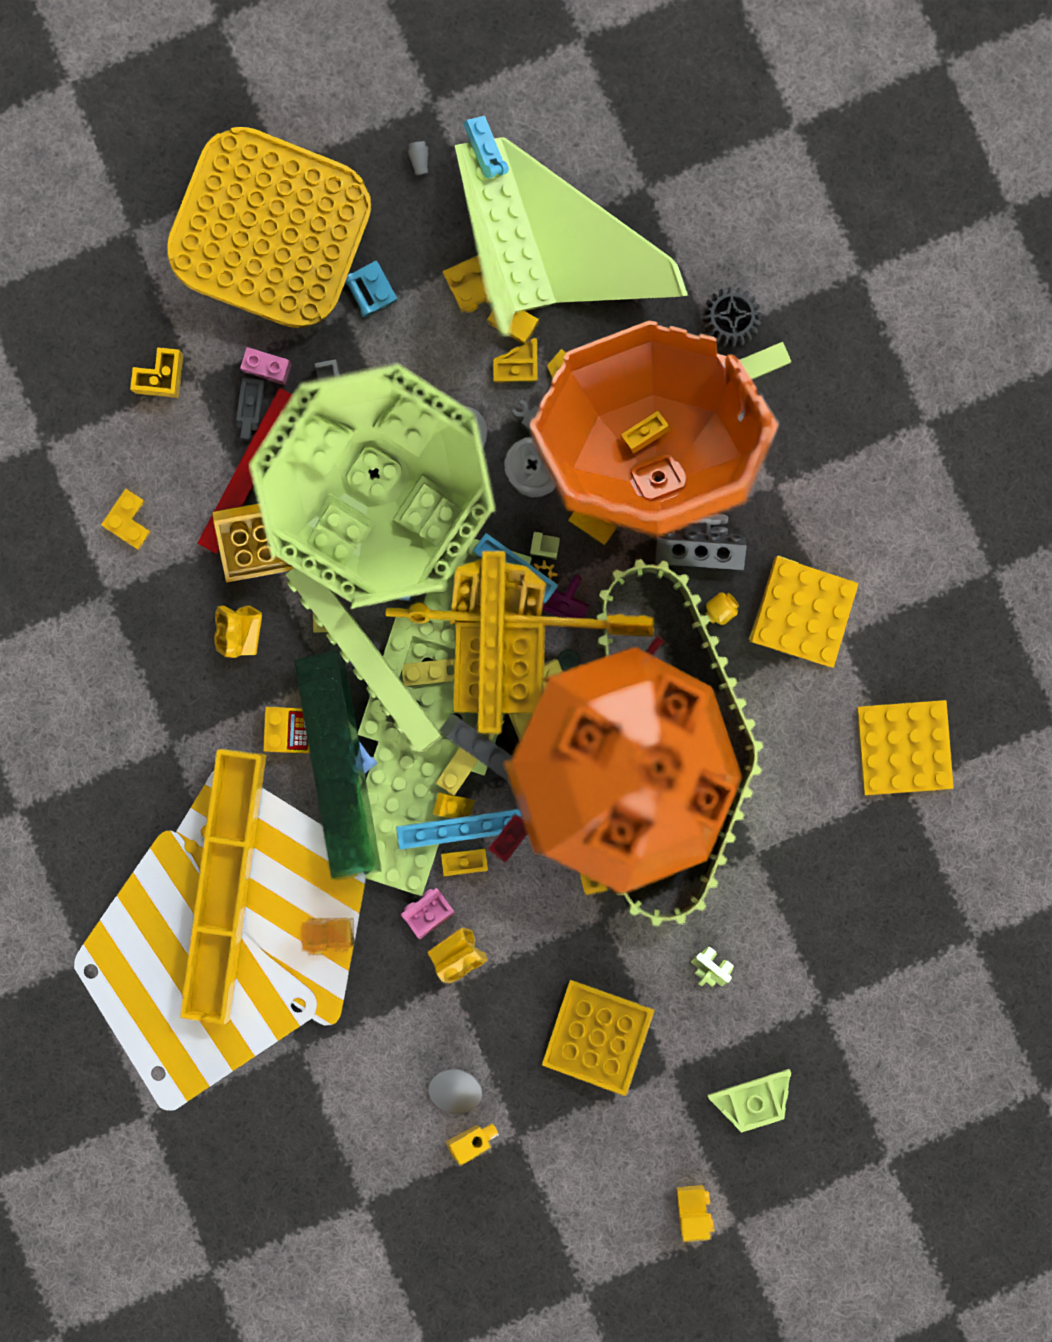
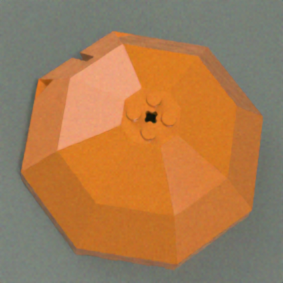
(622, 380)

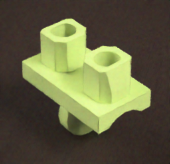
(709, 971)

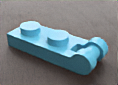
(485, 147)

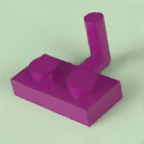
(564, 604)

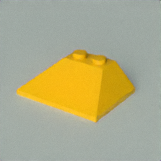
(522, 590)

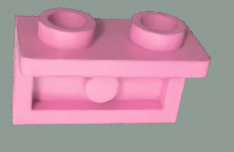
(427, 913)

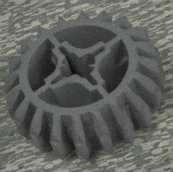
(741, 315)

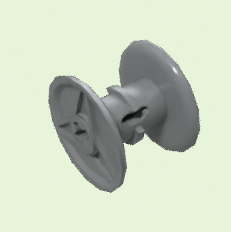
(519, 473)

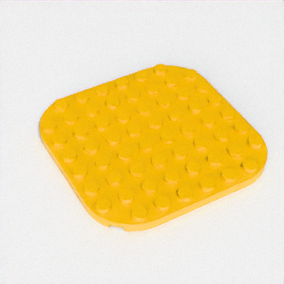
(269, 227)

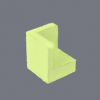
(544, 546)

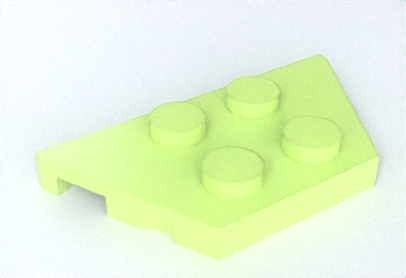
(754, 1101)

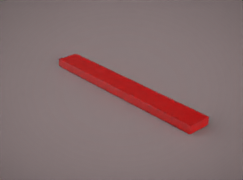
(242, 480)

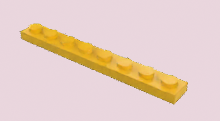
(491, 642)

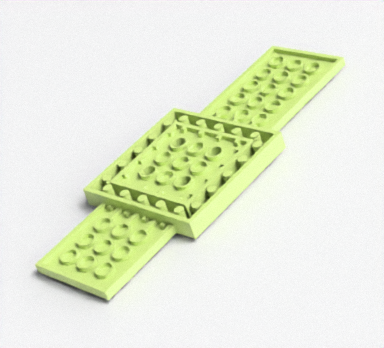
(404, 781)

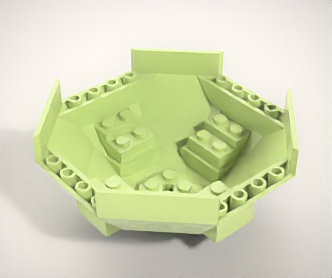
(382, 532)

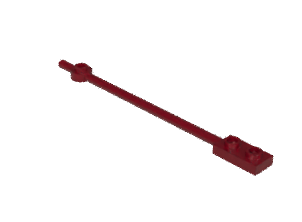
(515, 829)

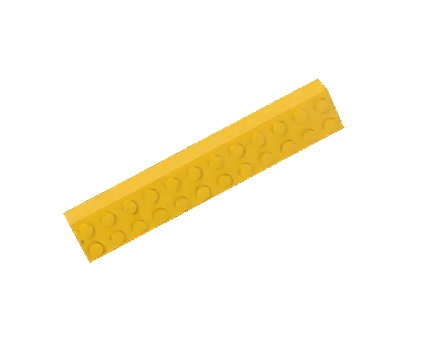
(223, 886)

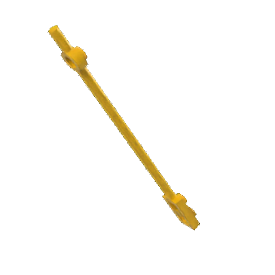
(616, 624)

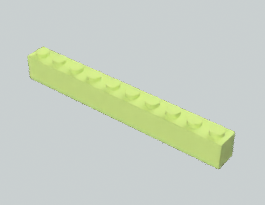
(367, 660)

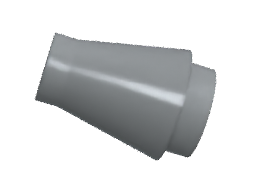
(419, 157)

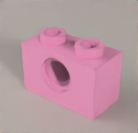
(266, 366)

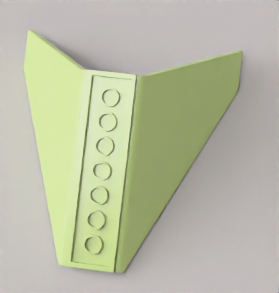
(553, 243)

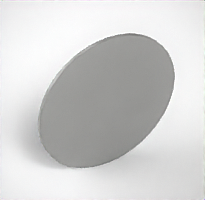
(455, 1091)

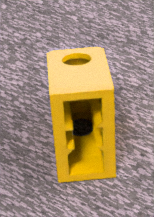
(461, 1144)

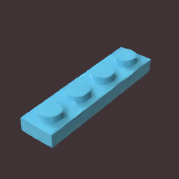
(488, 543)

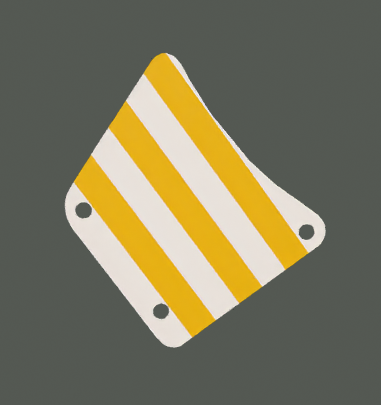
(286, 888)
(141, 980)

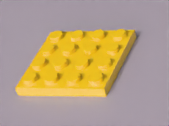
(804, 612)
(521, 667)
(905, 747)
(598, 1037)

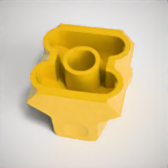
(237, 631)
(457, 956)

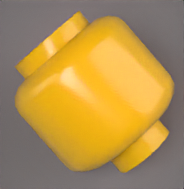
(722, 608)

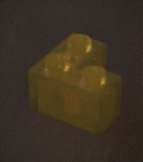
(327, 933)

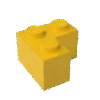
(163, 379)
(693, 1216)

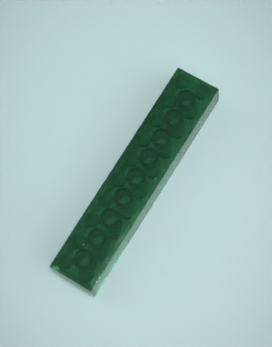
(337, 765)

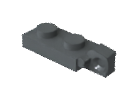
(250, 406)

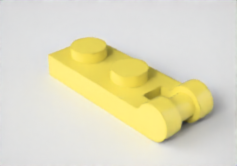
(427, 672)

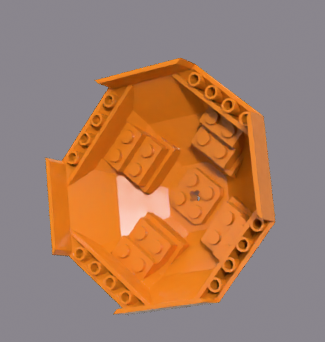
(591, 778)

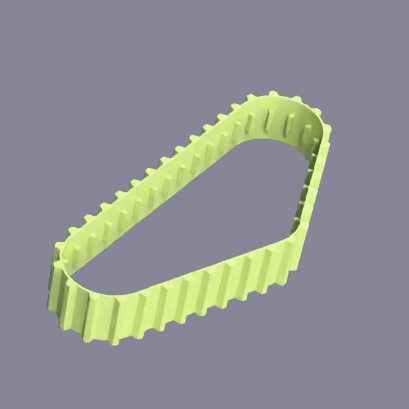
(736, 704)

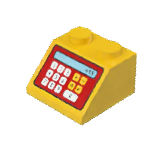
(285, 730)

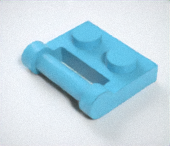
(376, 285)

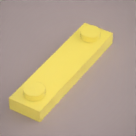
(459, 767)

